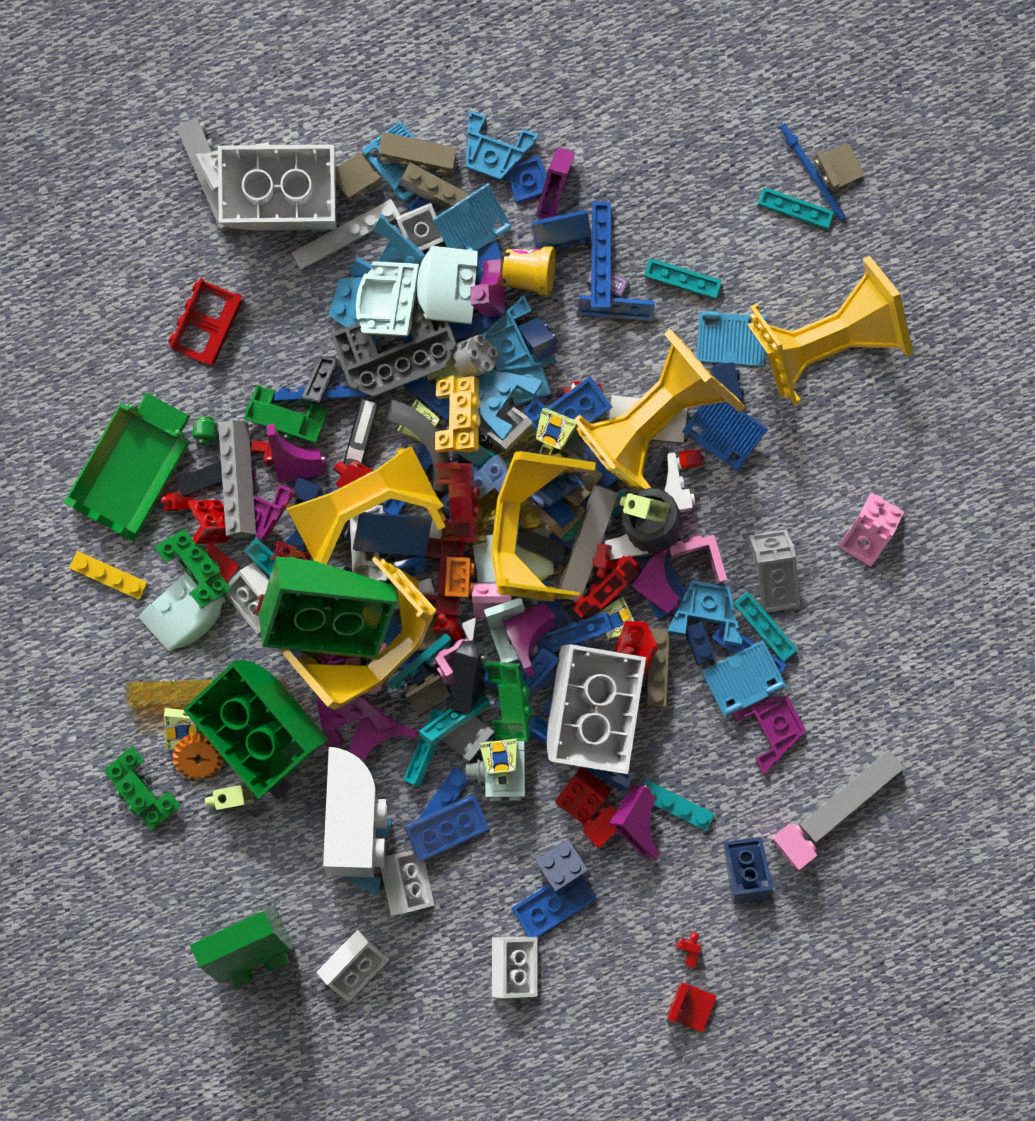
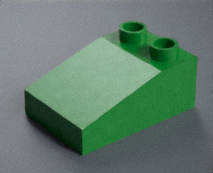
(325, 609)
(244, 946)

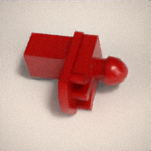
(263, 447)
(690, 458)
(175, 502)
(602, 559)
(449, 626)
(692, 947)

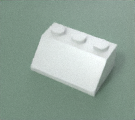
(244, 591)
(406, 883)
(352, 966)
(514, 967)

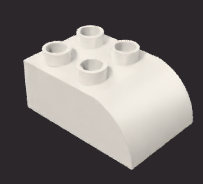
(277, 187)
(594, 708)
(352, 818)

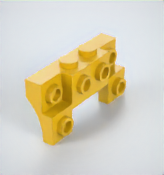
(464, 414)

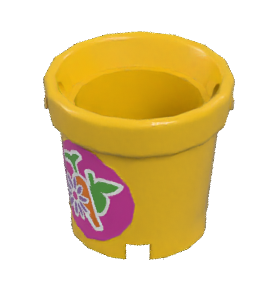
(530, 269)

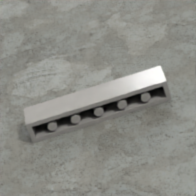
(195, 143)
(237, 479)
(590, 532)
(851, 796)

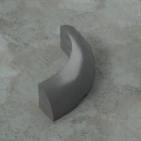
(425, 430)

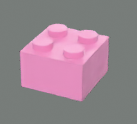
(794, 846)

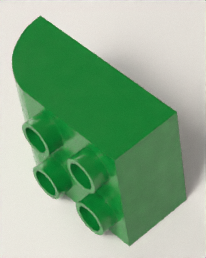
(255, 725)

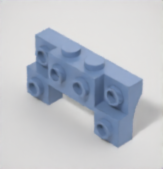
(488, 477)

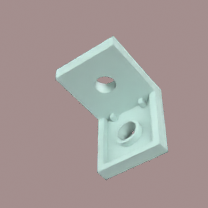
(495, 617)

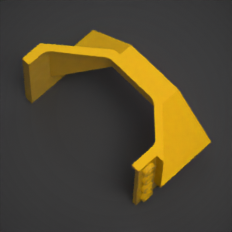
(867, 318)
(624, 440)
(524, 477)
(399, 479)
(344, 683)

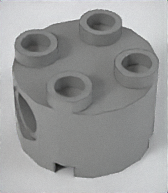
(474, 356)

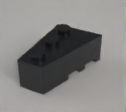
(470, 676)

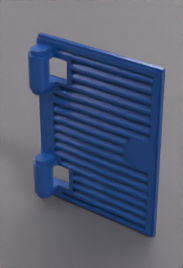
(725, 431)

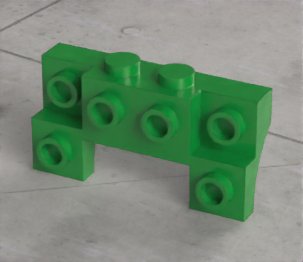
(286, 421)
(197, 565)
(513, 701)
(136, 792)

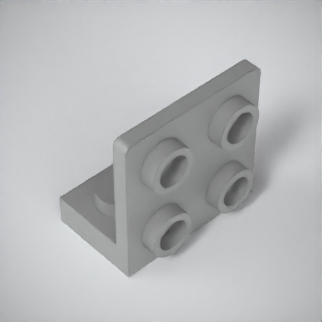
(468, 736)

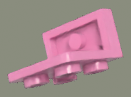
(485, 597)
(446, 661)

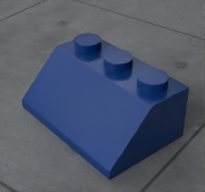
(561, 230)

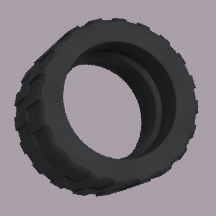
(661, 539)

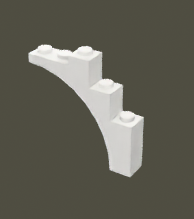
(683, 498)

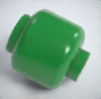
(204, 430)

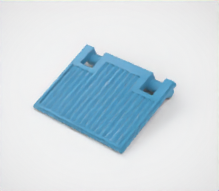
(390, 172)
(472, 220)
(728, 340)
(743, 678)

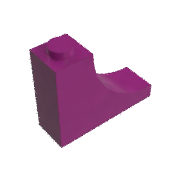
(555, 183)
(489, 294)
(293, 461)
(653, 585)
(526, 630)
(368, 737)
(633, 820)

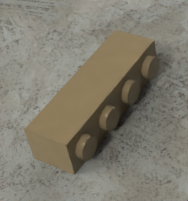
(421, 153)
(431, 187)
(657, 675)

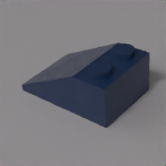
(748, 870)

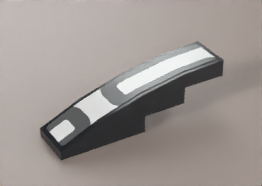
(361, 431)

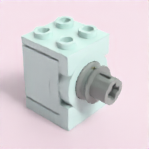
(516, 778)

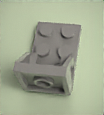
(520, 423)
(776, 570)

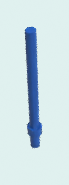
(793, 141)

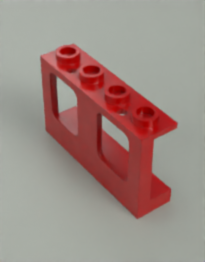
(217, 327)

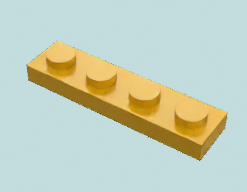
(108, 575)

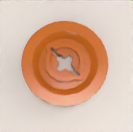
(187, 765)

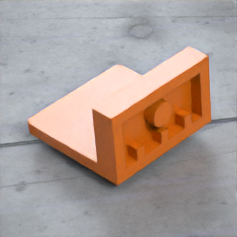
(458, 577)

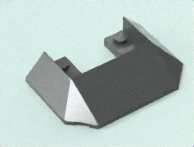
(385, 371)

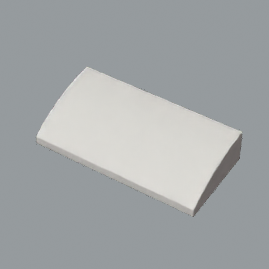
(671, 432)

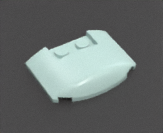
(446, 283)
(387, 298)
(484, 566)
(177, 616)

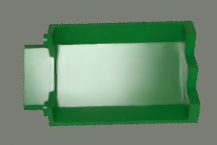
(130, 465)

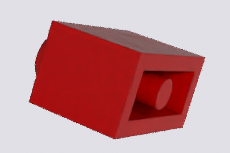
(600, 829)

